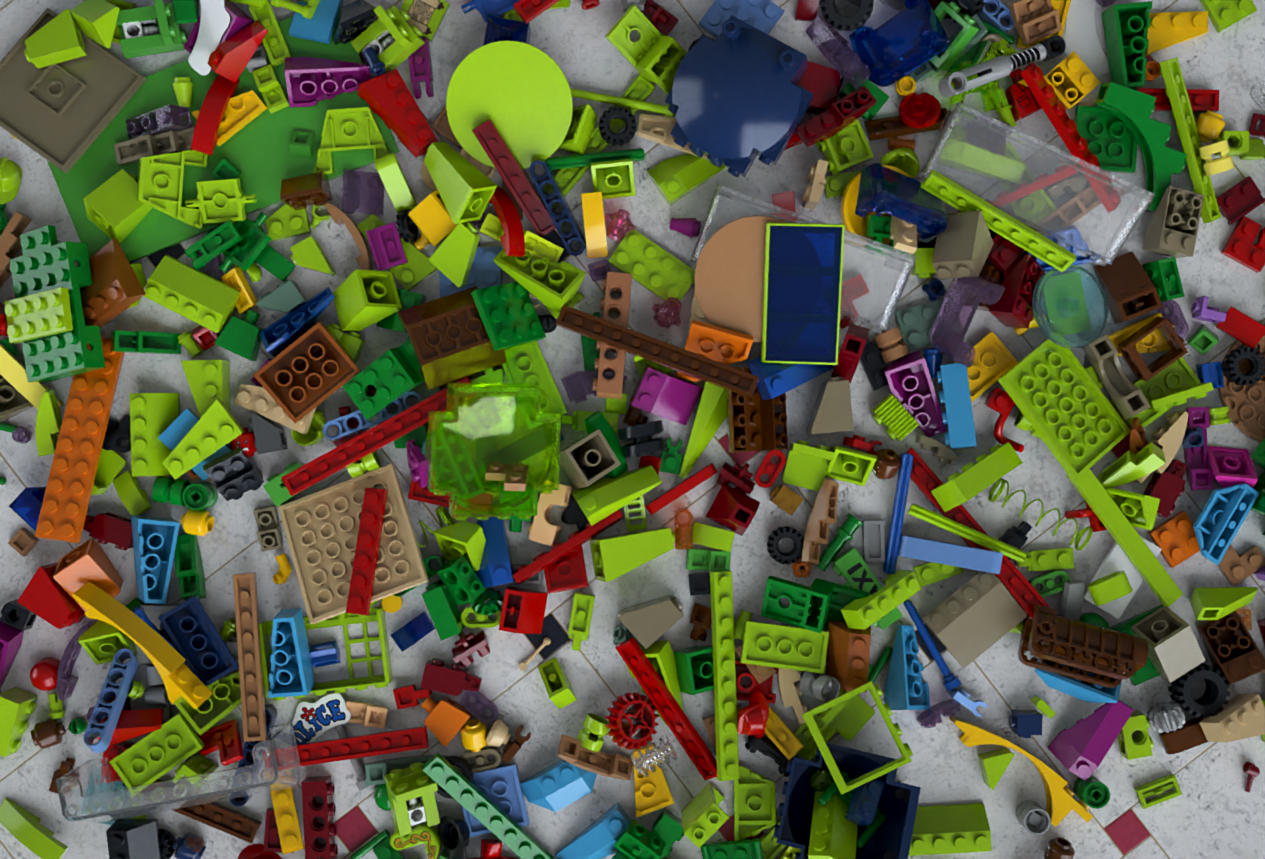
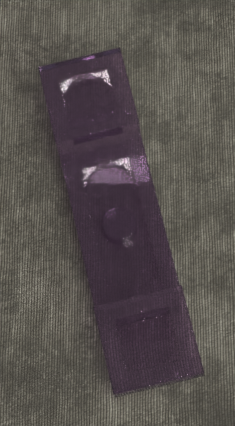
(66, 681)

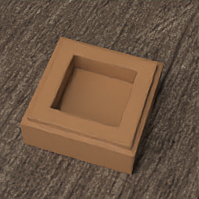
(23, 541)

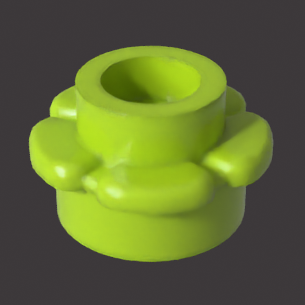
(136, 690)

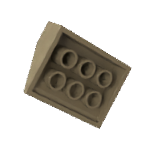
(974, 617)

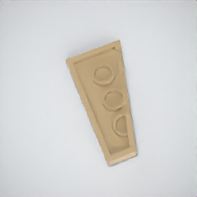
(658, 130)
(260, 401)

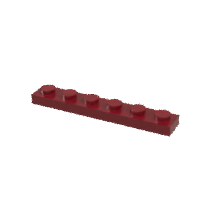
(514, 177)

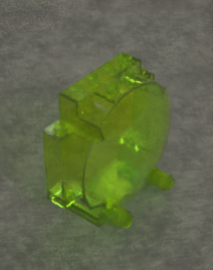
(489, 426)

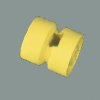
(1217, 165)

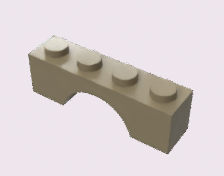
(1105, 362)

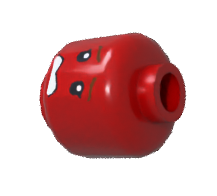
(245, 441)

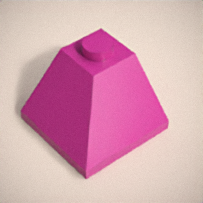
(1232, 466)

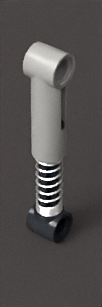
(1000, 66)

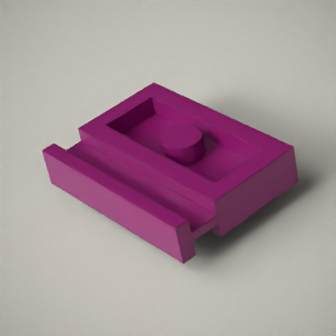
(387, 246)
(417, 463)

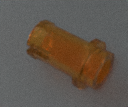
(895, 142)

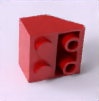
(523, 611)

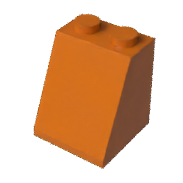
(86, 565)

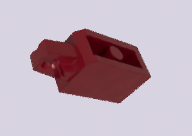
(1167, 487)
(110, 528)
(448, 678)

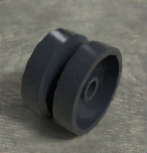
(643, 443)

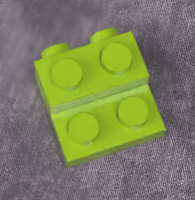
(846, 148)

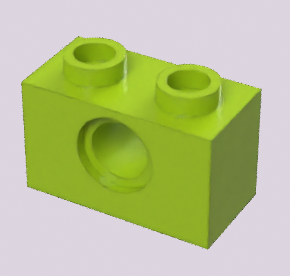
(1142, 743)

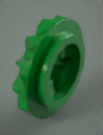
(491, 606)

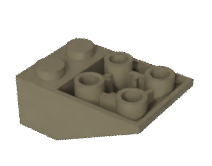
(1174, 224)

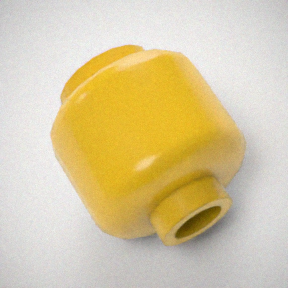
(1209, 126)
(197, 522)
(474, 735)

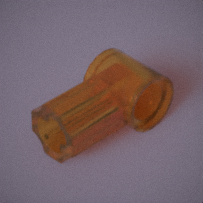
(683, 531)

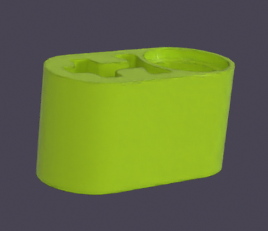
(1109, 588)

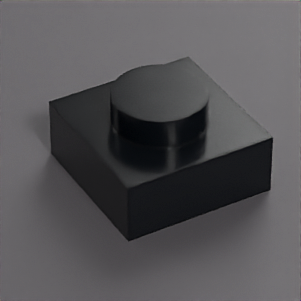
(699, 584)

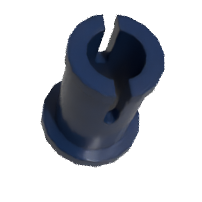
(376, 66)

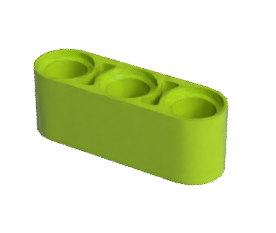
(395, 183)

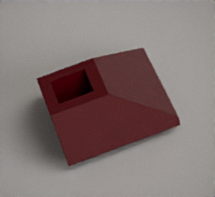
(733, 509)

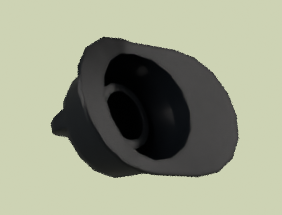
(454, 836)

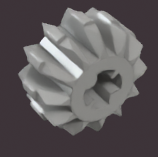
(1166, 717)

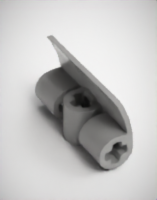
(155, 693)

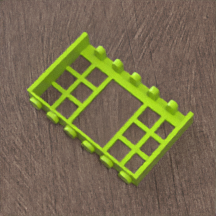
(340, 686)

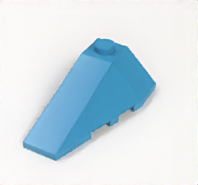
(904, 681)
(599, 838)

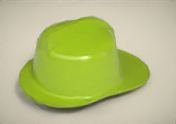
(9, 180)

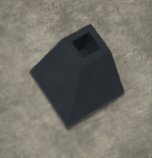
(354, 20)

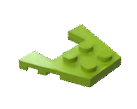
(347, 131)
(162, 184)

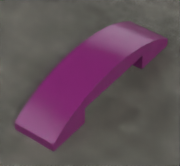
(1196, 458)

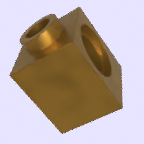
(785, 499)

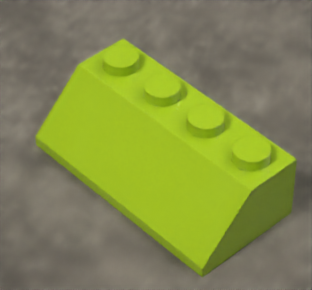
(192, 294)
(148, 420)
(950, 829)
(831, 833)

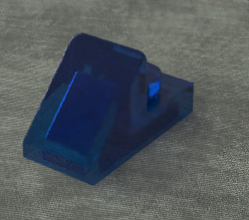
(413, 631)

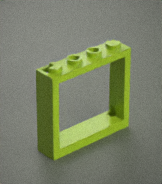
(826, 753)

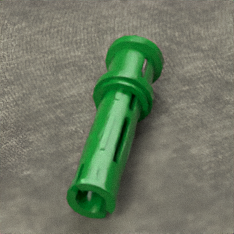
(844, 534)

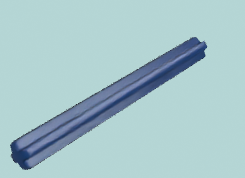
(898, 513)

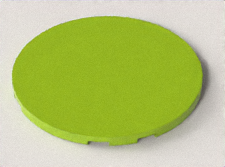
(519, 92)

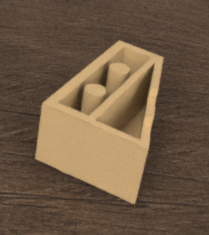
(1239, 719)

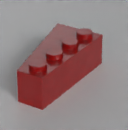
(397, 108)

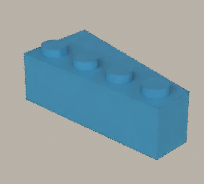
(958, 406)
(153, 555)

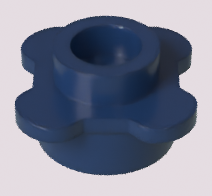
(937, 285)
(1198, 441)

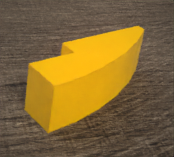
(594, 225)

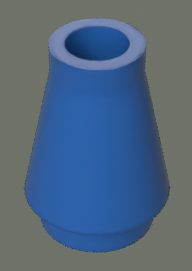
(934, 360)

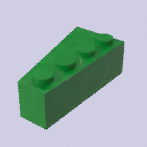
(1127, 42)

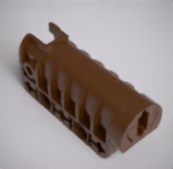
(1080, 646)

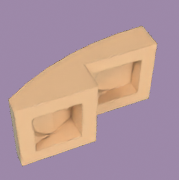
(367, 714)

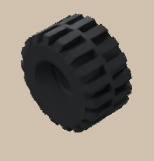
(846, 23)
(1210, 701)

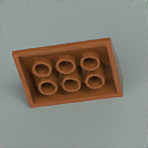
(113, 286)
(307, 371)

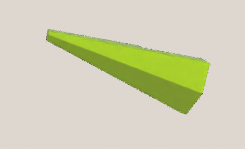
(708, 419)

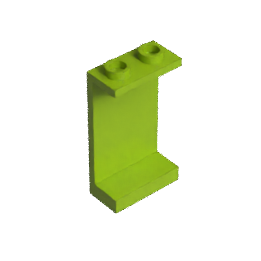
(703, 815)

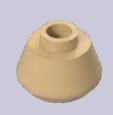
(498, 734)

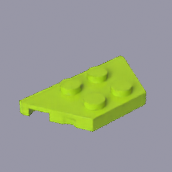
(753, 803)

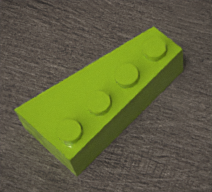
(976, 476)

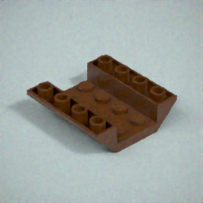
(449, 338)
(756, 422)

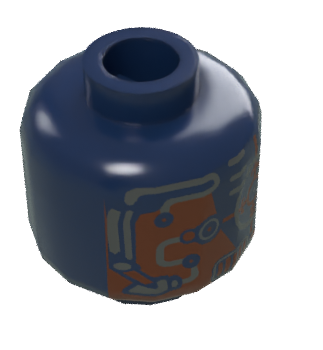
(189, 847)

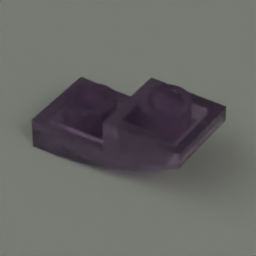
(931, 717)

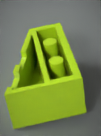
(208, 382)
(15, 710)

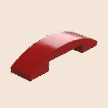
(211, 114)
(509, 218)

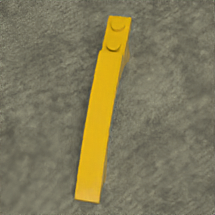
(169, 663)
(1058, 796)

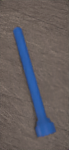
(950, 680)

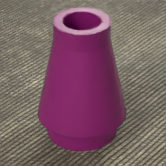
(686, 226)

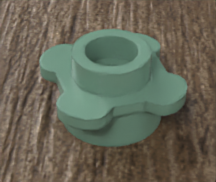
(621, 634)

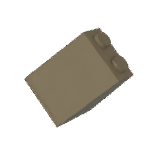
(962, 246)
(832, 408)
(587, 459)
(652, 618)
(1170, 643)

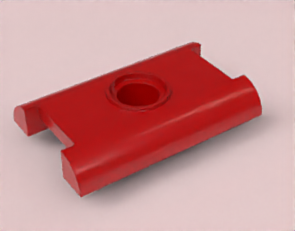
(744, 692)

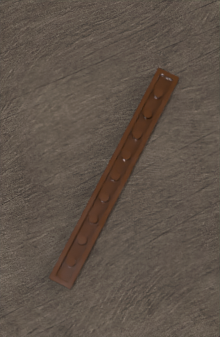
(658, 351)

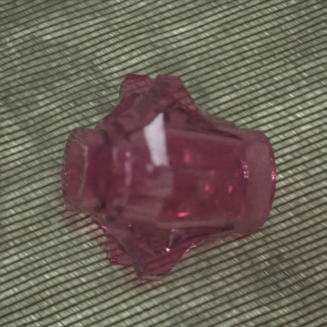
(618, 224)
(668, 312)

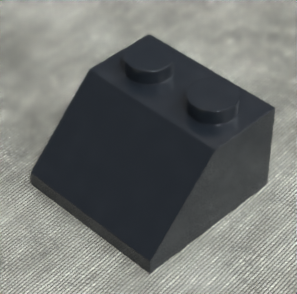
(134, 839)

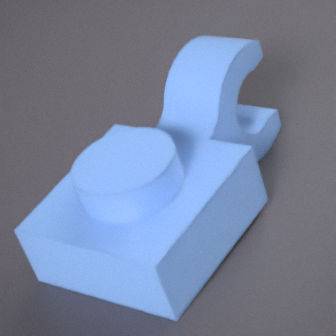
(963, 698)

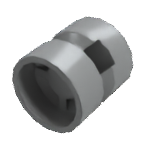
(819, 686)
(1033, 817)

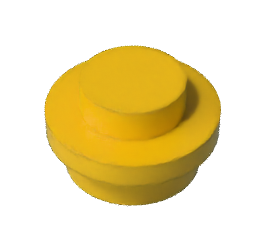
(905, 86)

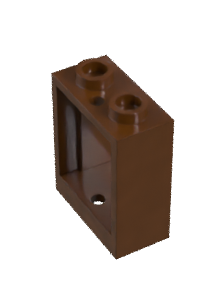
(1134, 359)

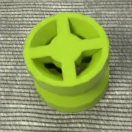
(1219, 415)

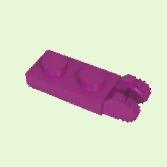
(421, 69)

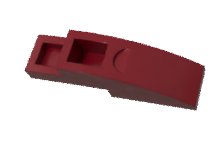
(836, 118)

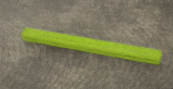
(966, 532)

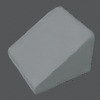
(258, 60)

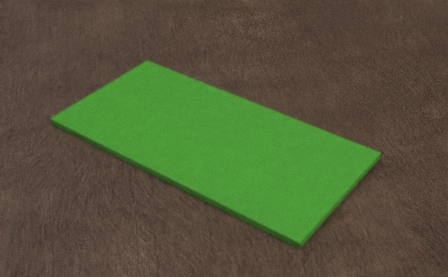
(257, 149)

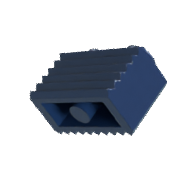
(865, 802)

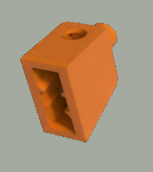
(444, 718)

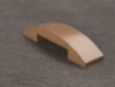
(339, 217)
(596, 762)

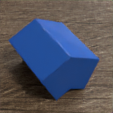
(1211, 373)
(325, 654)

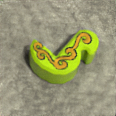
(420, 834)

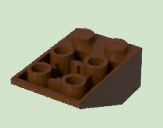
(1127, 288)
(1232, 649)

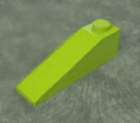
(224, 700)

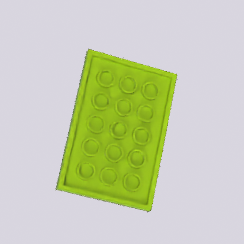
(1064, 407)

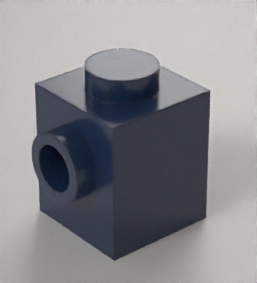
(1026, 723)

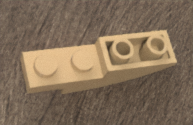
(903, 234)
(1169, 439)
(789, 691)

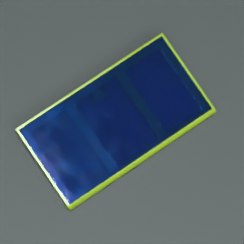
(802, 293)

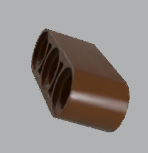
(1184, 738)

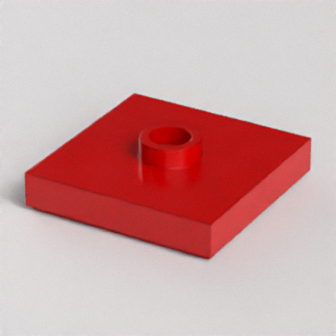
(567, 572)

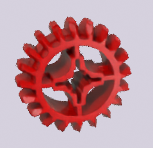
(622, 727)

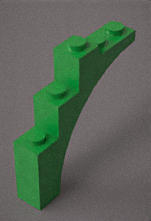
(1151, 135)

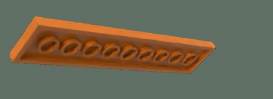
(79, 450)

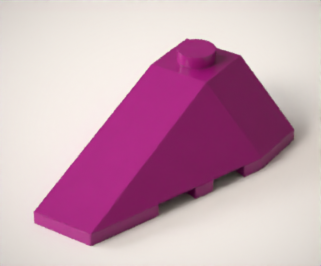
(321, 79)
(914, 389)
(1090, 739)

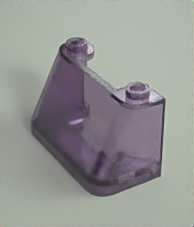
(957, 313)

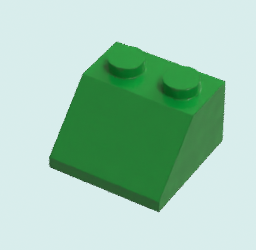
(407, 299)
(695, 669)

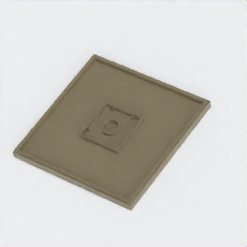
(63, 104)

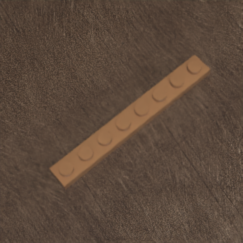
(249, 657)

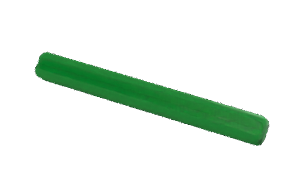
(586, 159)

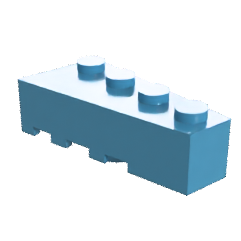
(290, 656)

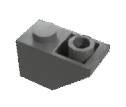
(268, 435)

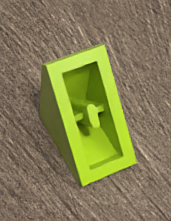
(994, 765)

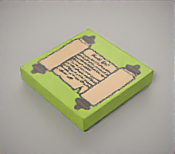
(426, 15)

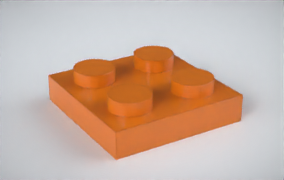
(1176, 539)

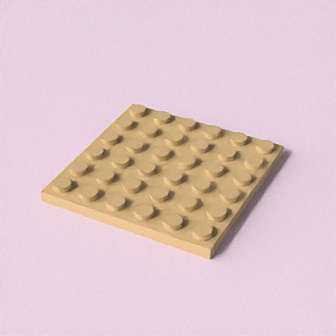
(324, 540)

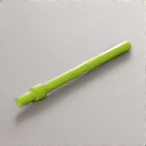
(622, 101)

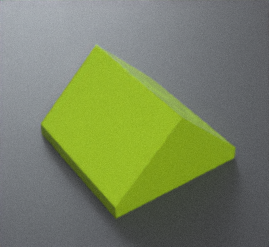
(97, 20)
(580, 129)
(613, 178)
(850, 465)
(1136, 507)

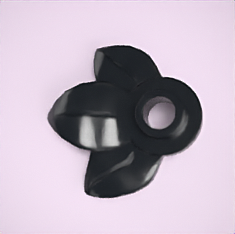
(116, 433)
(574, 515)

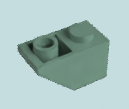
(283, 299)

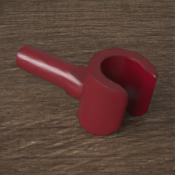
(1252, 772)

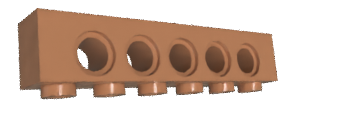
(613, 387)

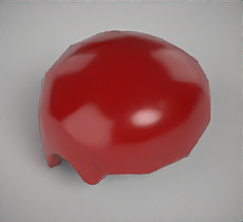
(44, 674)

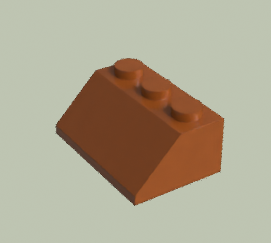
(848, 654)

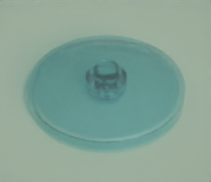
(1070, 306)

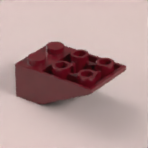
(1015, 304)

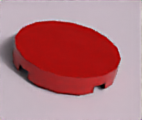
(919, 110)

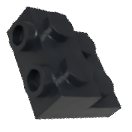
(234, 474)

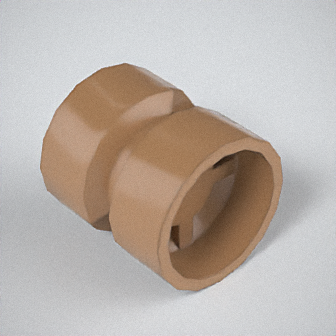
(891, 345)

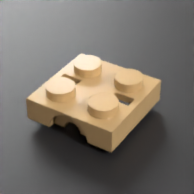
(816, 187)

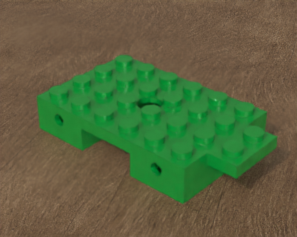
(49, 267)

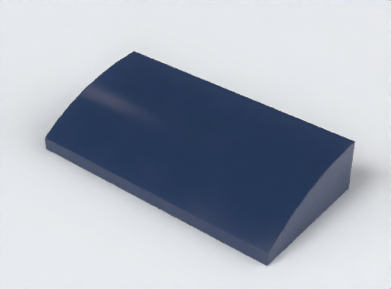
(198, 641)

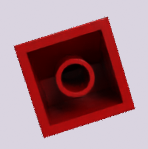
(50, 600)

